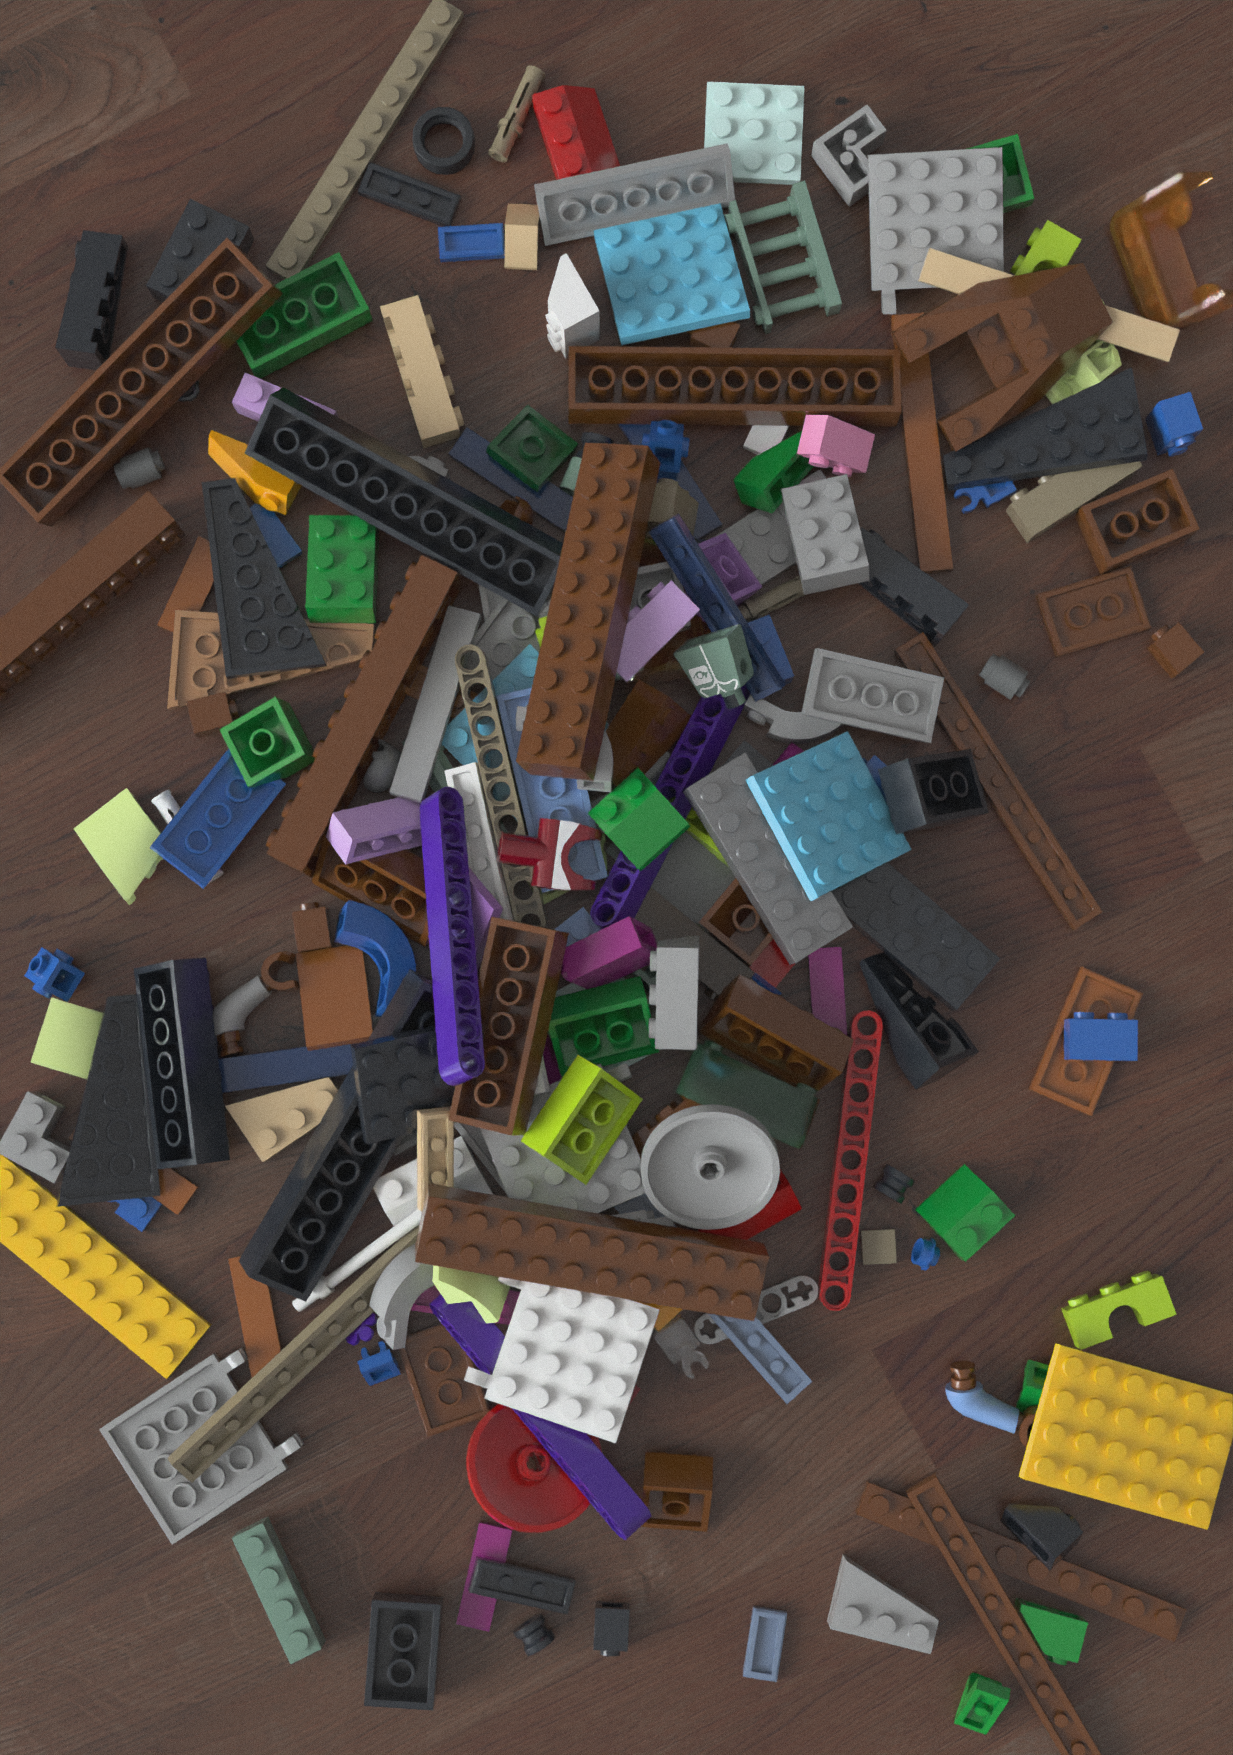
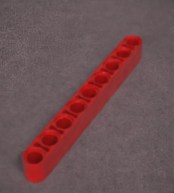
(856, 1175)

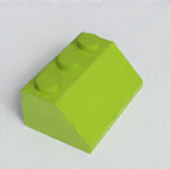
(581, 1119)

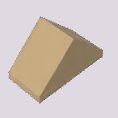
(521, 237)

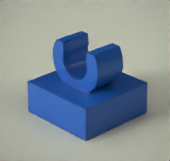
(378, 1366)

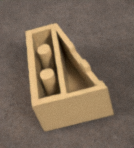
(284, 1116)

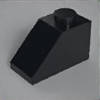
(1043, 1530)

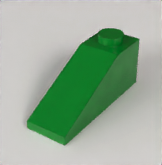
(769, 472)

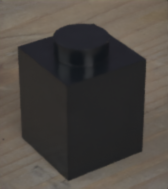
(611, 1628)

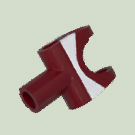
(549, 853)

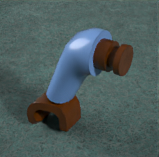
(972, 1401)

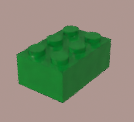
(342, 569)

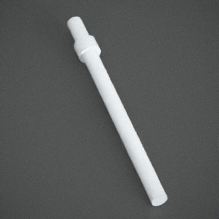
(326, 1284)

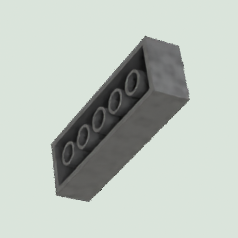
(760, 864)

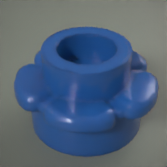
(925, 1253)

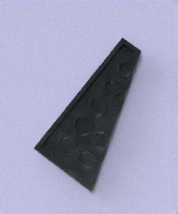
(255, 608)

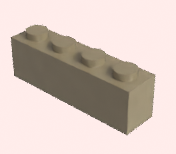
(1062, 496)

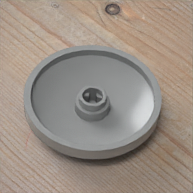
(710, 1167)

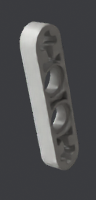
(762, 1315)

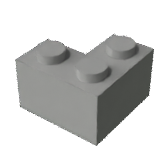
(844, 150)
(29, 1139)

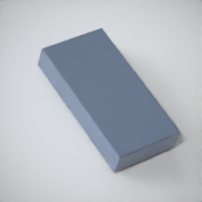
(765, 1643)

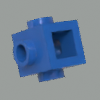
(667, 444)
(54, 974)

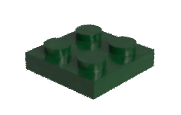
(532, 448)

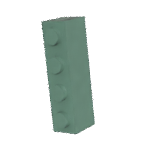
(279, 1590)

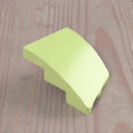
(1091, 368)
(121, 841)
(67, 1038)
(463, 1286)

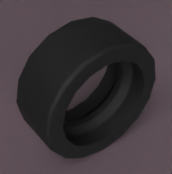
(439, 116)

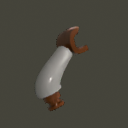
(232, 1011)

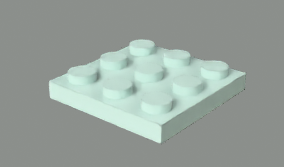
(760, 127)

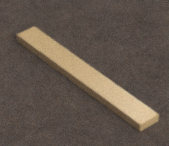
(1126, 330)

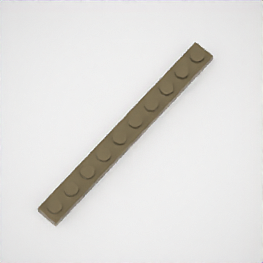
(365, 139)
(283, 1370)

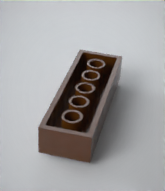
(516, 1008)

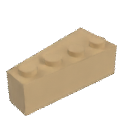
(421, 371)

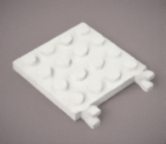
(570, 1357)

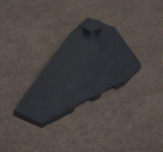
(919, 1035)

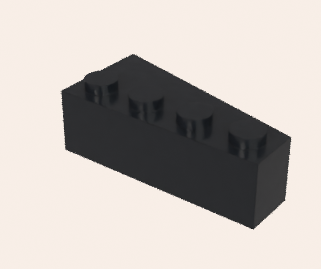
(909, 590)

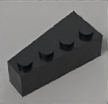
(92, 300)

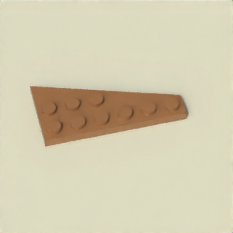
(199, 662)

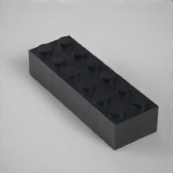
(181, 1063)

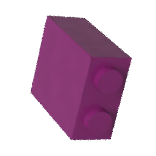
(609, 954)

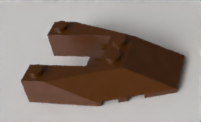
(1024, 333)

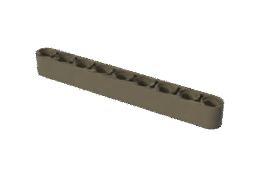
(493, 776)

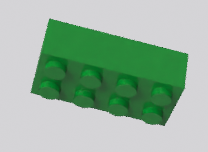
(311, 312)

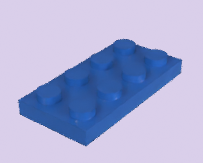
(214, 821)

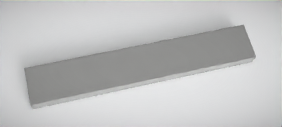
(434, 706)

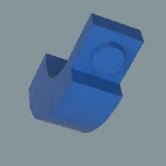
(380, 939)

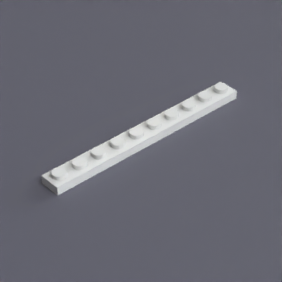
(483, 851)

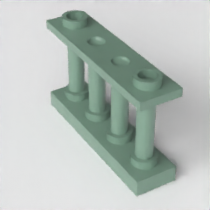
(807, 235)

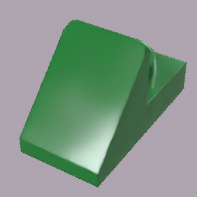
(981, 1703)

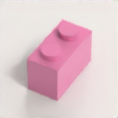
(835, 445)

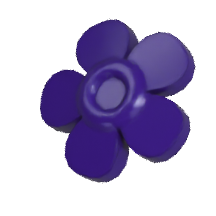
(363, 1331)

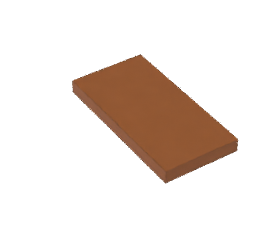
(1082, 1081)

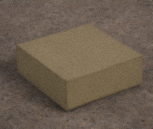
(878, 1246)

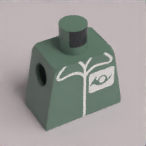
(718, 664)

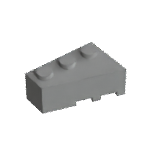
(878, 1611)

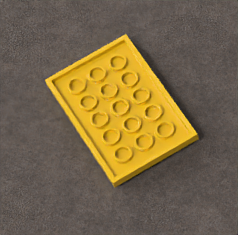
(1130, 1437)

